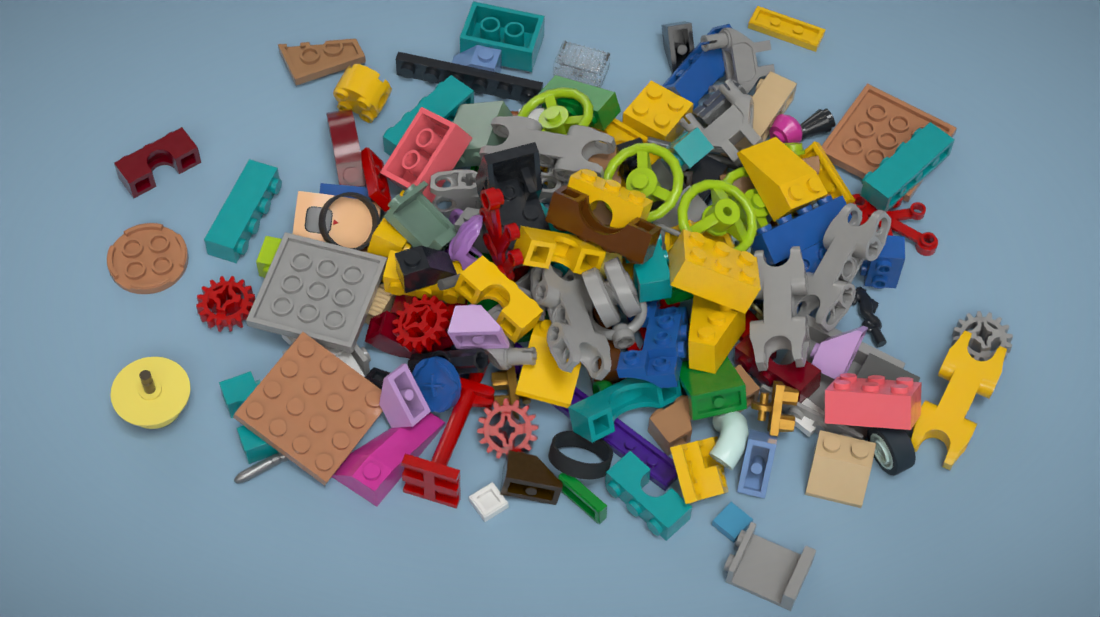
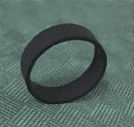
(374, 214)
(576, 468)

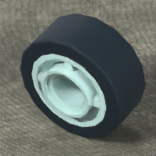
(893, 449)

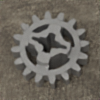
(985, 336)

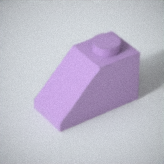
(475, 328)
(837, 352)
(402, 399)

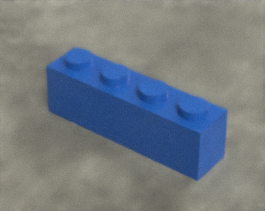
(698, 72)
(801, 230)

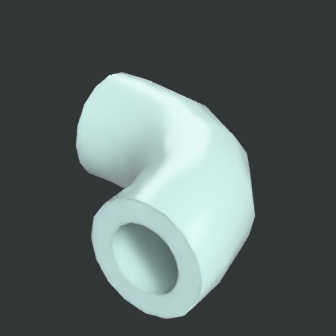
(732, 438)

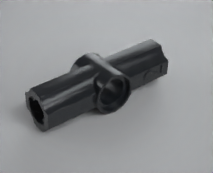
(464, 360)

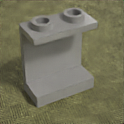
(768, 568)

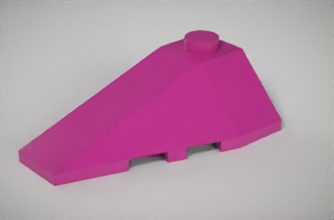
(377, 464)

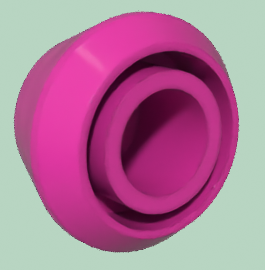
(786, 129)

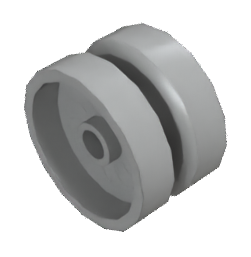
(616, 290)

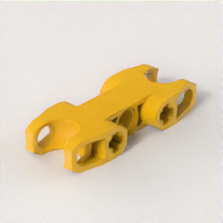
(966, 380)

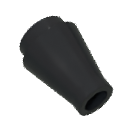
(818, 123)

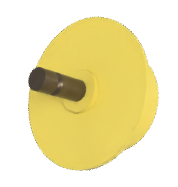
(150, 392)

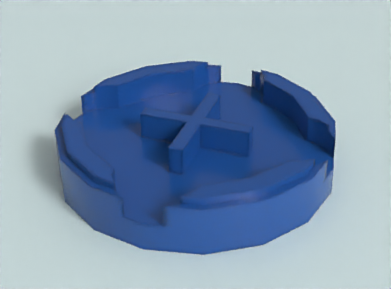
(438, 383)

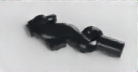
(866, 309)

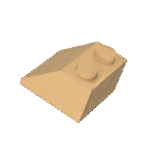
(840, 469)

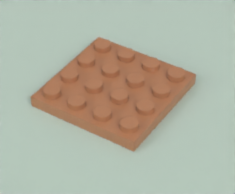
(874, 130)
(312, 408)

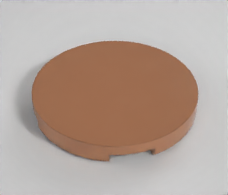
(147, 259)

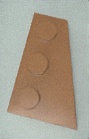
(316, 61)

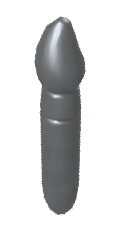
(260, 467)

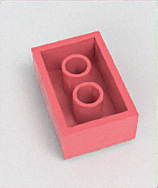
(426, 148)
(873, 402)

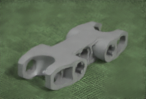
(557, 151)
(464, 193)
(846, 250)
(780, 326)
(571, 329)

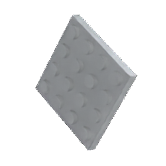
(317, 291)

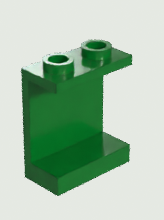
(713, 393)

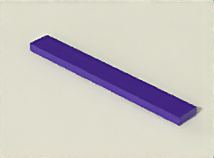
(626, 439)

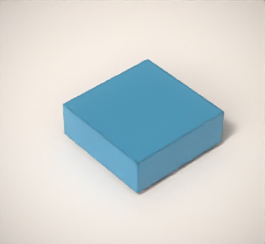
(732, 521)

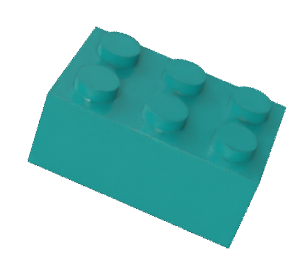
(509, 30)

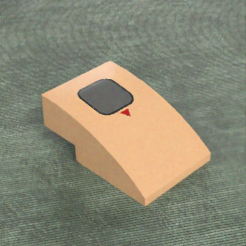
(346, 219)

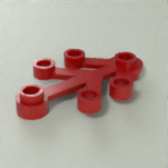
(494, 239)
(922, 247)

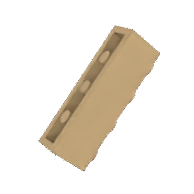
(770, 99)

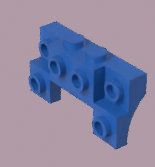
(662, 347)

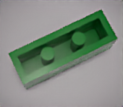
(603, 101)

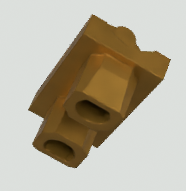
(507, 380)
(780, 395)

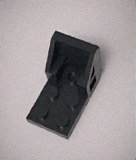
(519, 178)

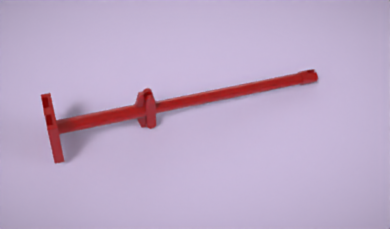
(433, 478)

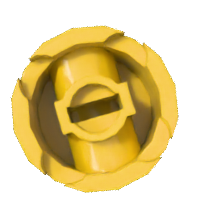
(362, 92)

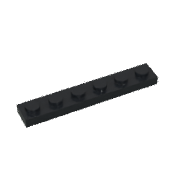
(477, 79)

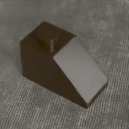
(529, 479)

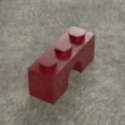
(174, 150)
(804, 379)

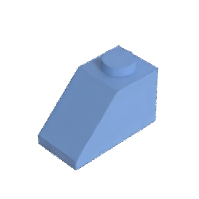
(481, 58)
(757, 463)

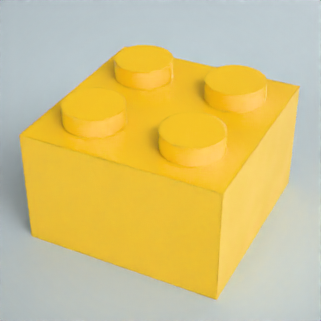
(657, 113)

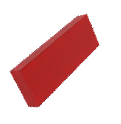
(376, 182)

